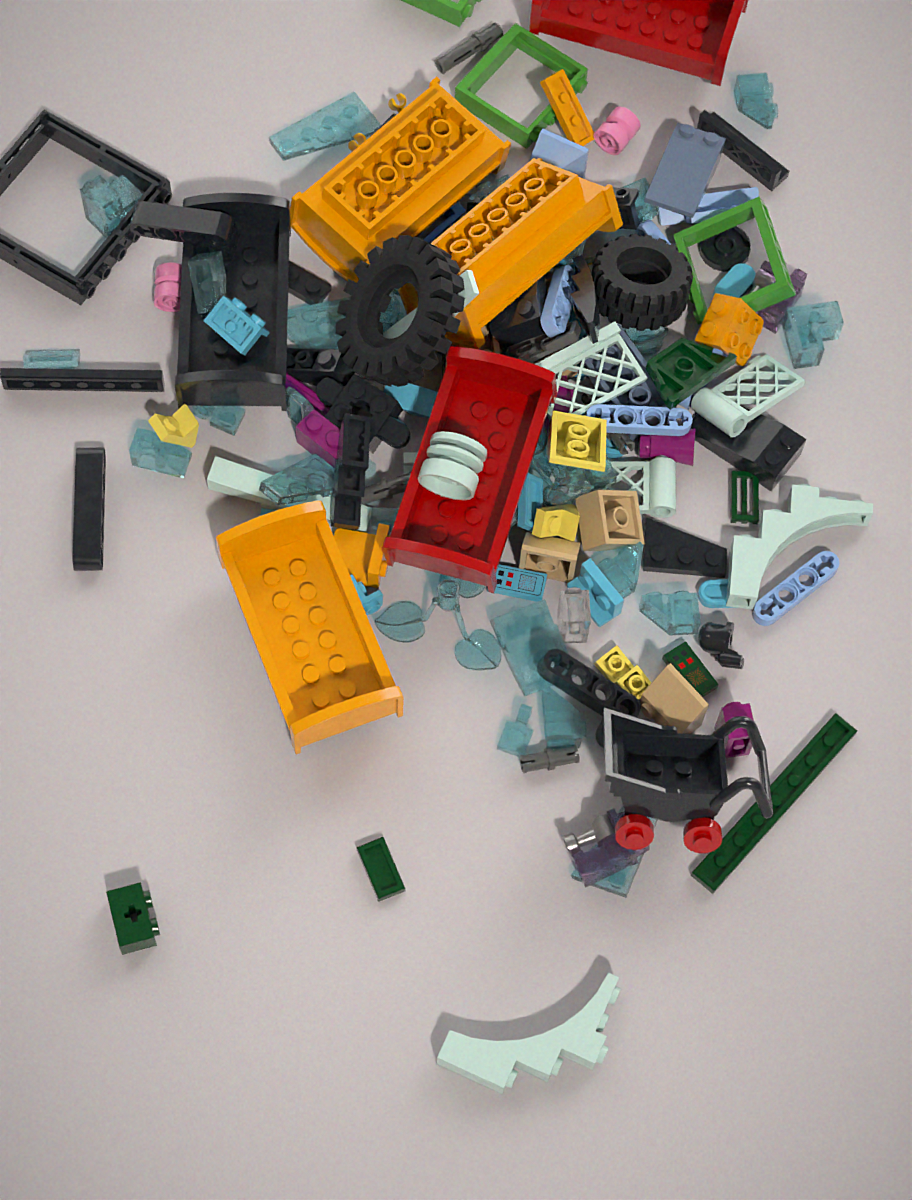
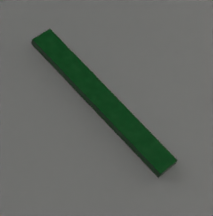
(784, 793)

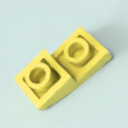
(619, 670)

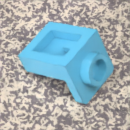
(372, 602)

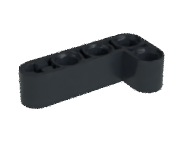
(186, 225)
(586, 692)

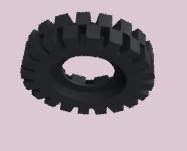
(437, 287)

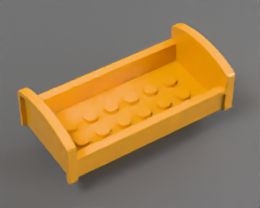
(397, 180)
(519, 238)
(308, 623)

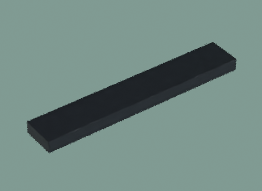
(82, 379)

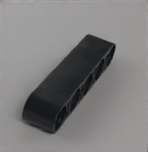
(89, 509)

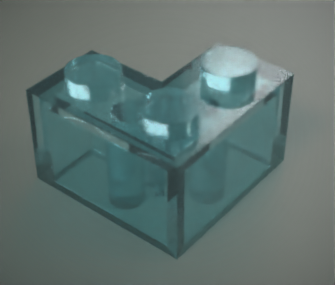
(108, 203)
(807, 328)

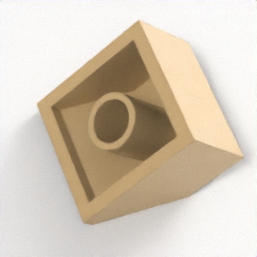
(609, 520)
(550, 556)
(673, 702)

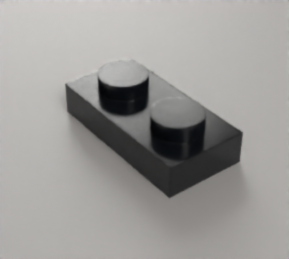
(306, 285)

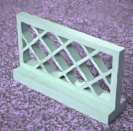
(584, 349)

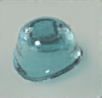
(647, 341)

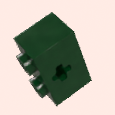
(122, 904)

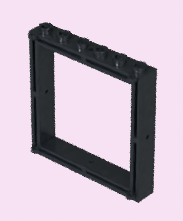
(114, 248)

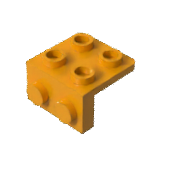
(730, 327)
(364, 554)

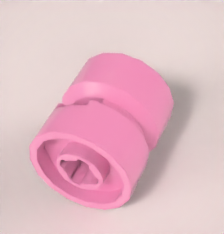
(617, 130)
(168, 287)

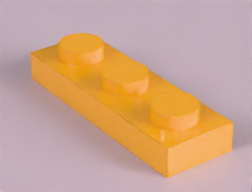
(567, 108)

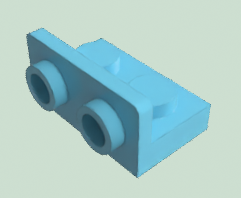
(235, 324)
(604, 598)

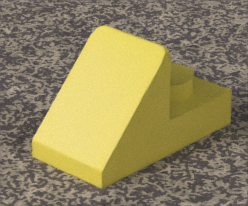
(176, 429)
(556, 521)

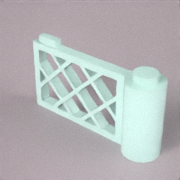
(726, 410)
(657, 483)

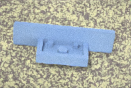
(710, 206)

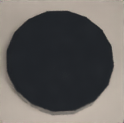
(725, 249)

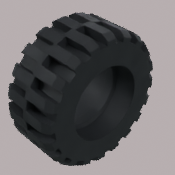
(646, 261)

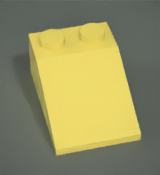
(577, 441)

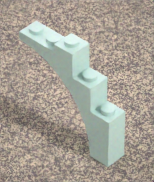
(779, 529)
(494, 1061)

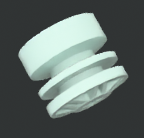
(452, 465)

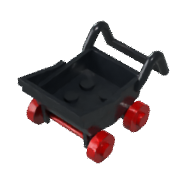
(675, 778)

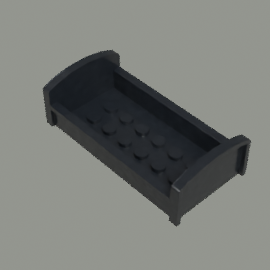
(210, 367)

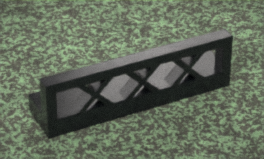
(744, 151)

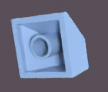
(561, 153)

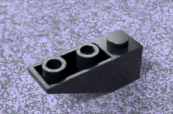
(316, 364)

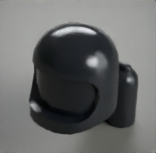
(718, 640)

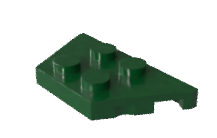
(685, 369)

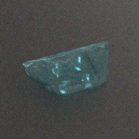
(315, 325)

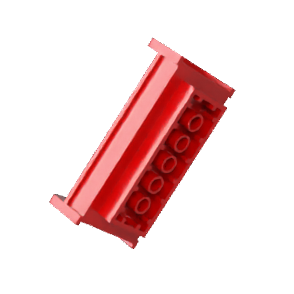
(666, 33)
(502, 408)

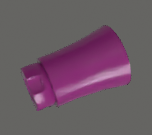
(674, 447)

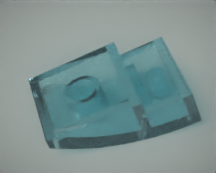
(524, 639)

